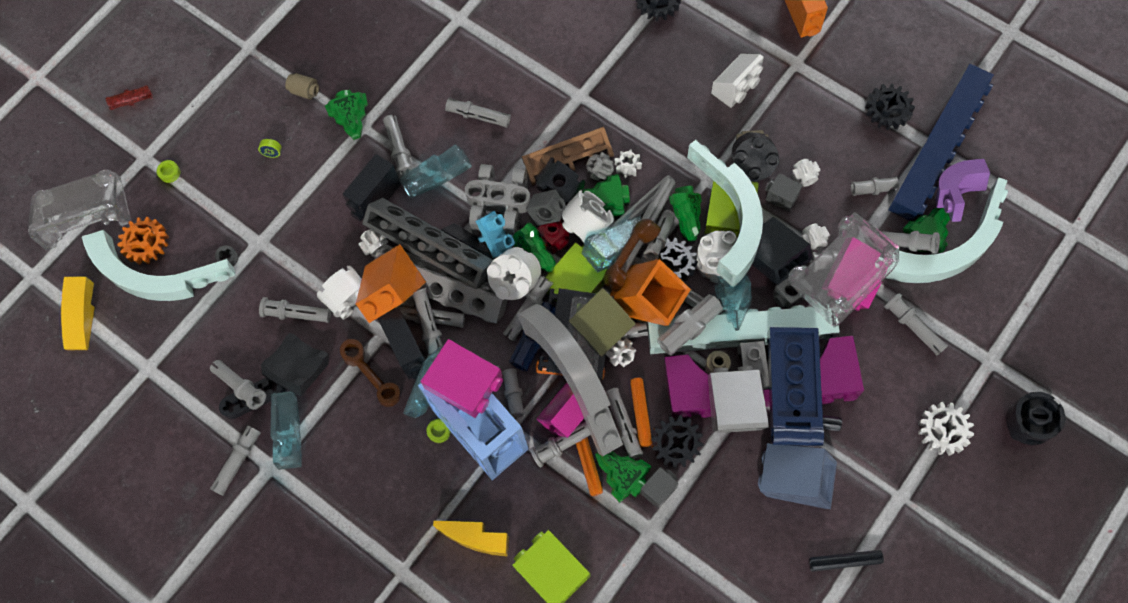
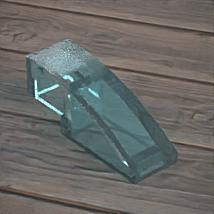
(436, 171)
(285, 431)

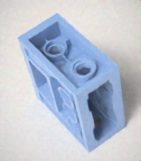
(491, 438)

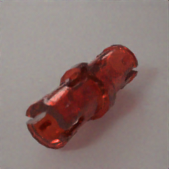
(129, 97)

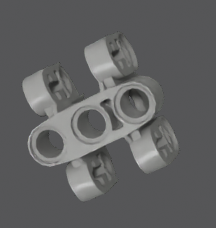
(508, 204)

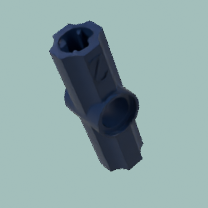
(526, 348)

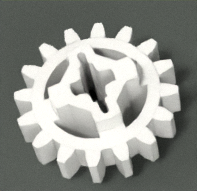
(954, 423)

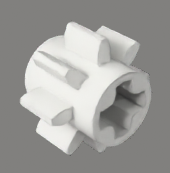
(628, 163)
(805, 172)
(816, 236)
(372, 242)
(621, 353)

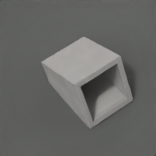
(737, 400)

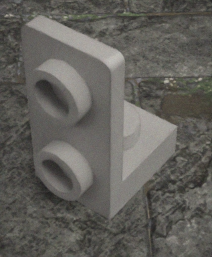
(754, 355)

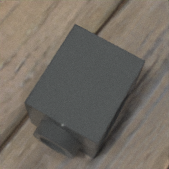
(783, 192)
(546, 207)
(783, 299)
(659, 487)

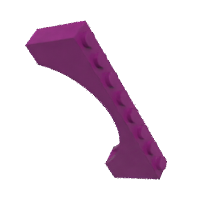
(690, 390)

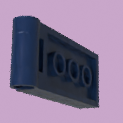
(795, 386)

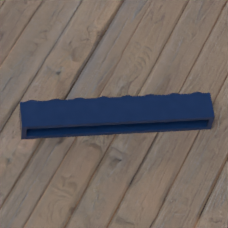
(941, 142)

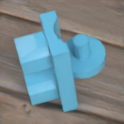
(493, 234)

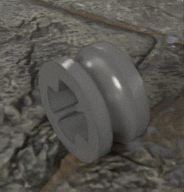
(226, 250)

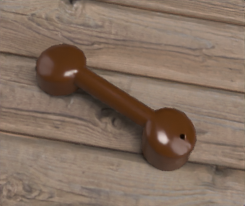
(644, 231)
(354, 355)

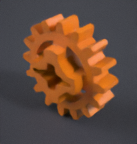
(143, 240)

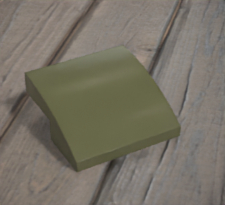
(602, 322)

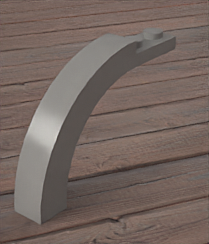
(578, 372)

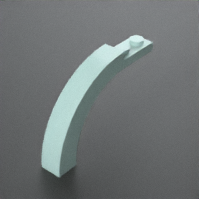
(749, 210)
(936, 267)
(159, 288)

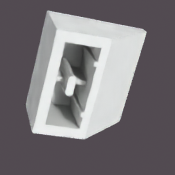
(738, 79)

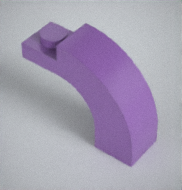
(959, 179)

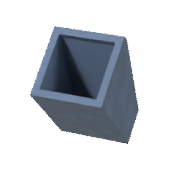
(798, 475)

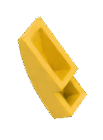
(76, 312)
(474, 536)

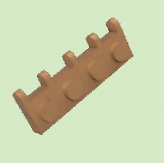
(568, 151)

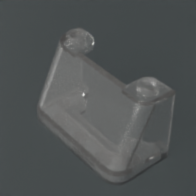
(76, 206)
(846, 269)

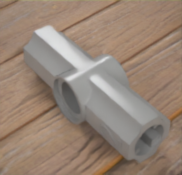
(690, 324)

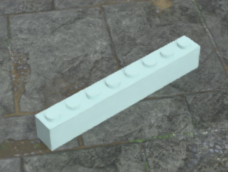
(753, 329)

